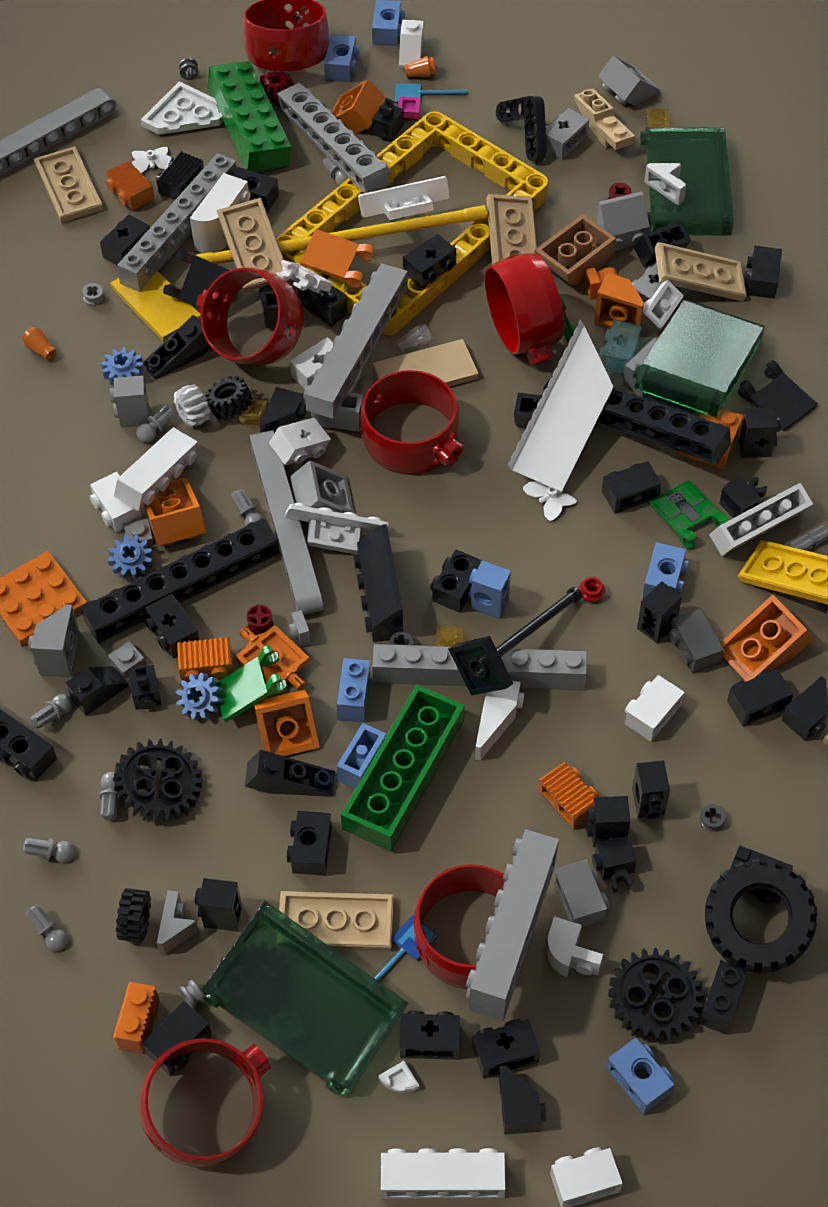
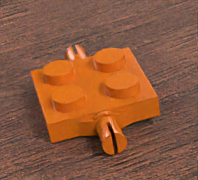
(291, 657)

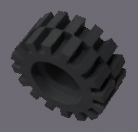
(229, 397)
(133, 915)

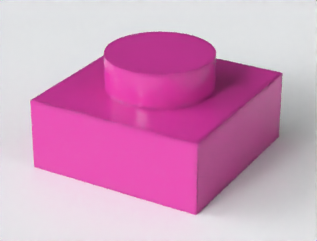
(411, 106)

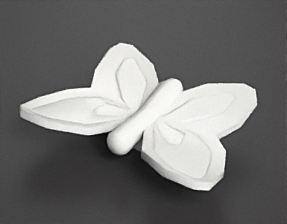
(151, 157)
(554, 499)

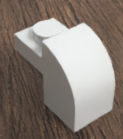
(564, 952)

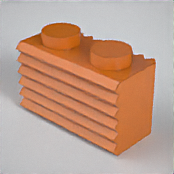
(129, 185)
(206, 657)
(568, 793)
(136, 1017)

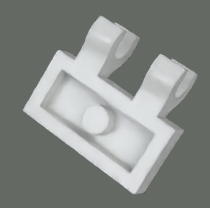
(304, 277)

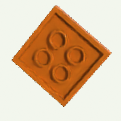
(34, 594)

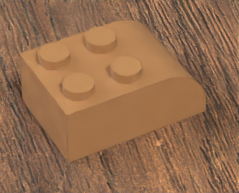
(577, 248)

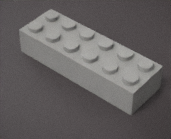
(512, 925)

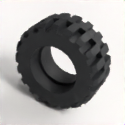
(779, 880)

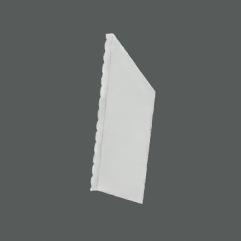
(564, 415)

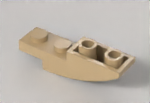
(602, 120)

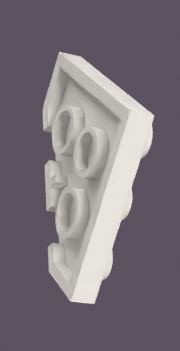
(182, 110)

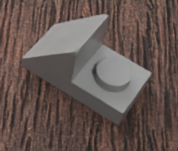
(173, 928)

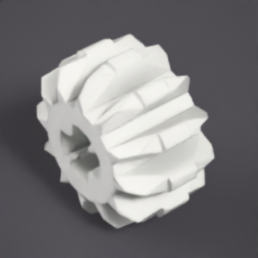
(191, 405)

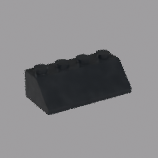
(380, 585)

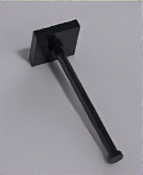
(482, 662)

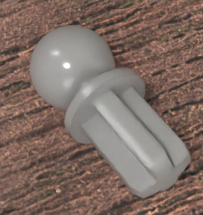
(335, 172)
(147, 432)
(245, 507)
(52, 711)
(109, 797)
(62, 851)
(56, 939)

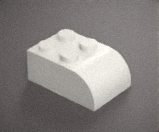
(205, 223)

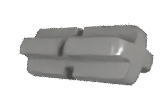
(815, 537)

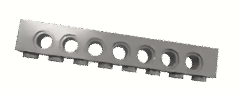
(334, 139)
(171, 228)

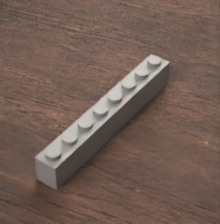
(356, 341)
(436, 667)

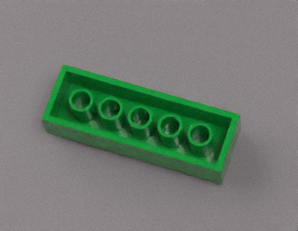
(249, 116)
(403, 767)

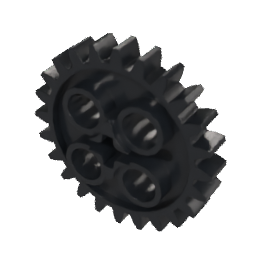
(131, 777)
(679, 1007)

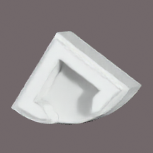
(399, 1079)

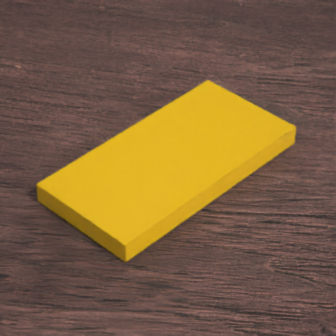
(157, 310)
(787, 571)

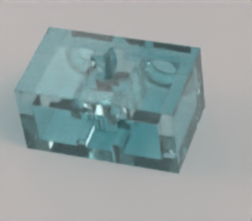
(620, 346)

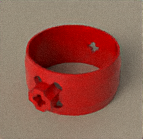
(298, 46)
(525, 305)
(215, 330)
(419, 456)
(453, 880)
(250, 1062)

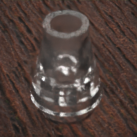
(415, 338)

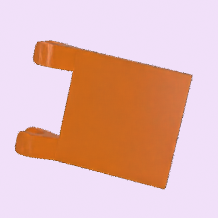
(335, 255)

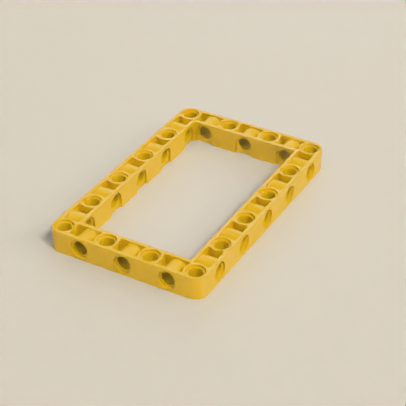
(464, 145)

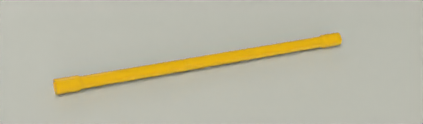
(465, 215)

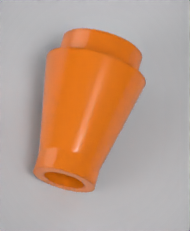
(421, 68)
(37, 341)

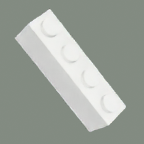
(156, 469)
(760, 519)
(442, 1174)

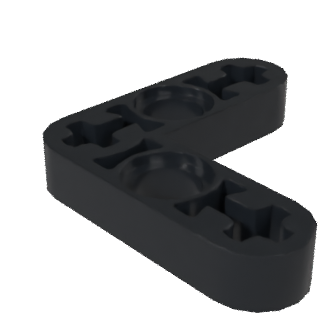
(530, 107)

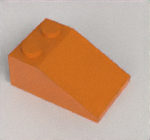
(175, 514)
(765, 640)

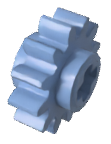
(122, 365)
(132, 548)
(192, 692)

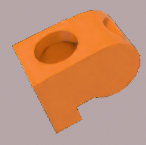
(594, 280)

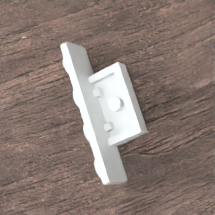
(405, 200)
(333, 529)

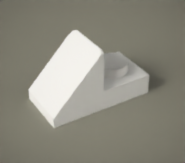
(665, 180)
(662, 303)

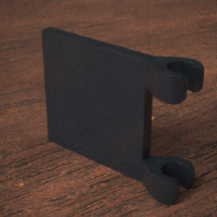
(199, 277)
(782, 393)

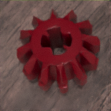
(274, 83)

